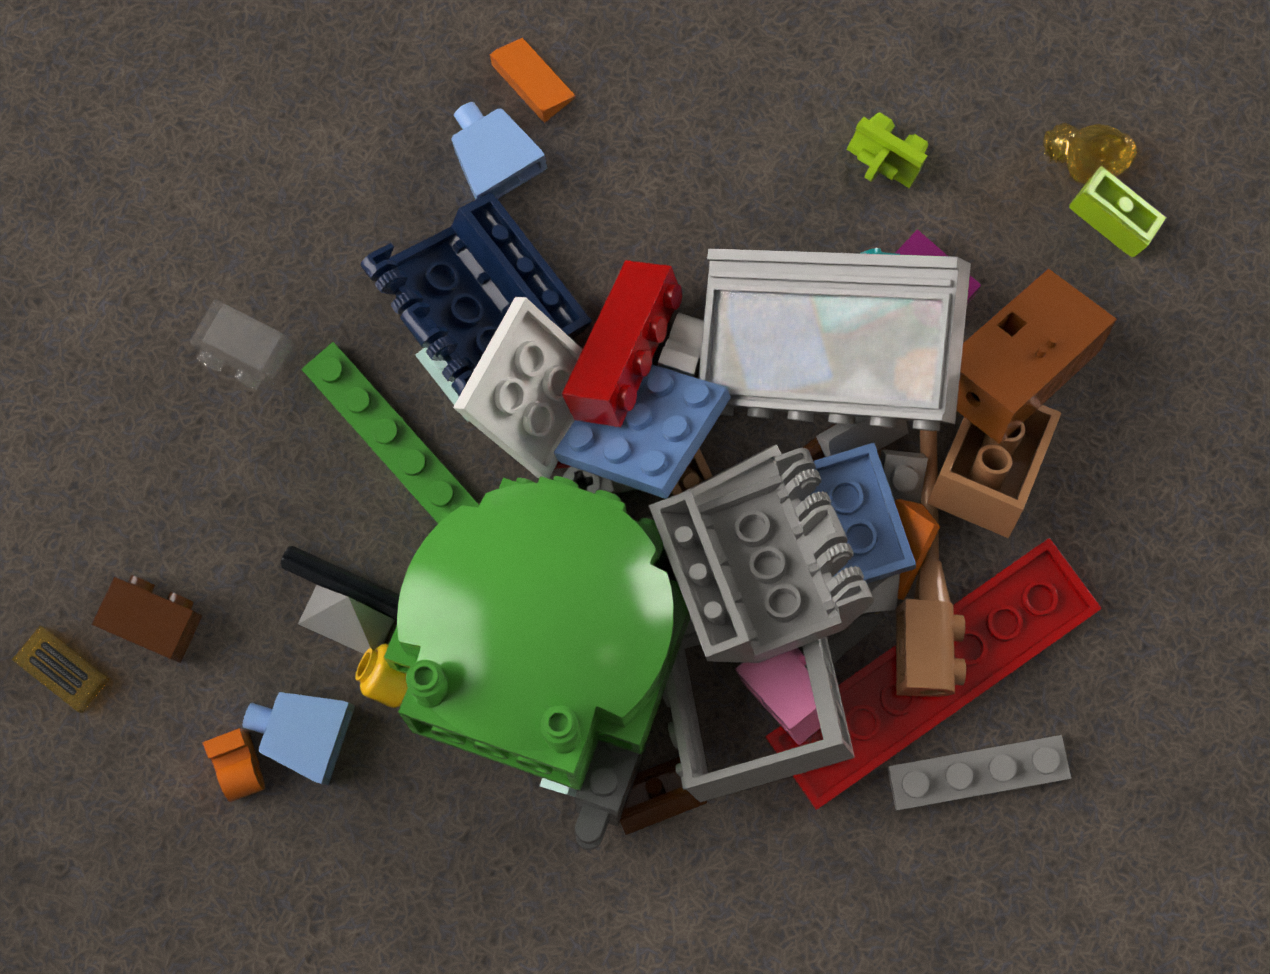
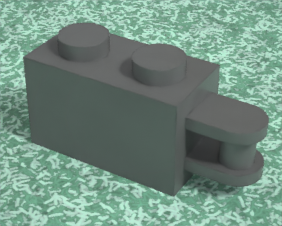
(605, 792)

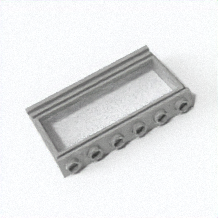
(836, 335)

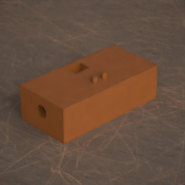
(1028, 354)

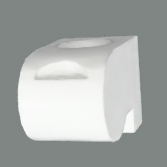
(684, 346)

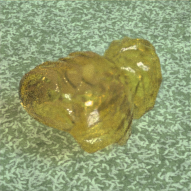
(1089, 149)

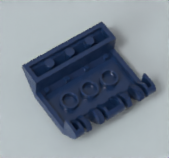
(463, 282)

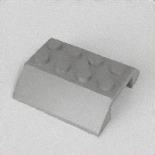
(763, 564)

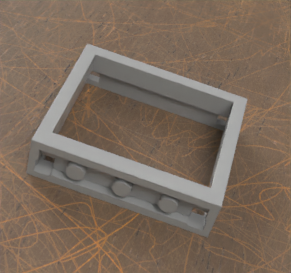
(687, 737)

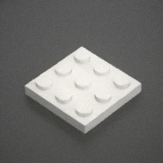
(520, 387)

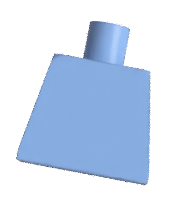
(494, 151)
(302, 732)

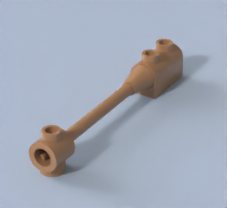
(928, 622)

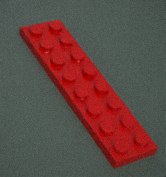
(1004, 628)

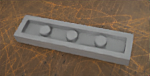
(978, 772)

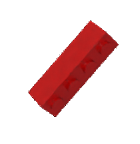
(622, 343)

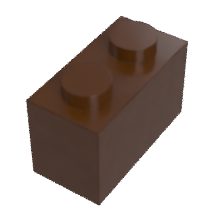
(148, 619)

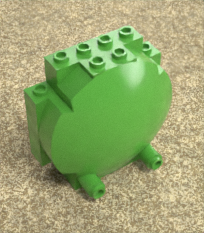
(538, 628)

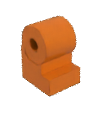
(235, 764)

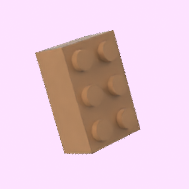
(990, 479)

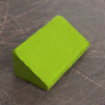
(1117, 212)

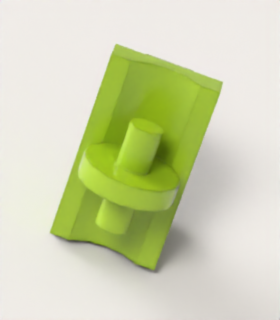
(885, 152)

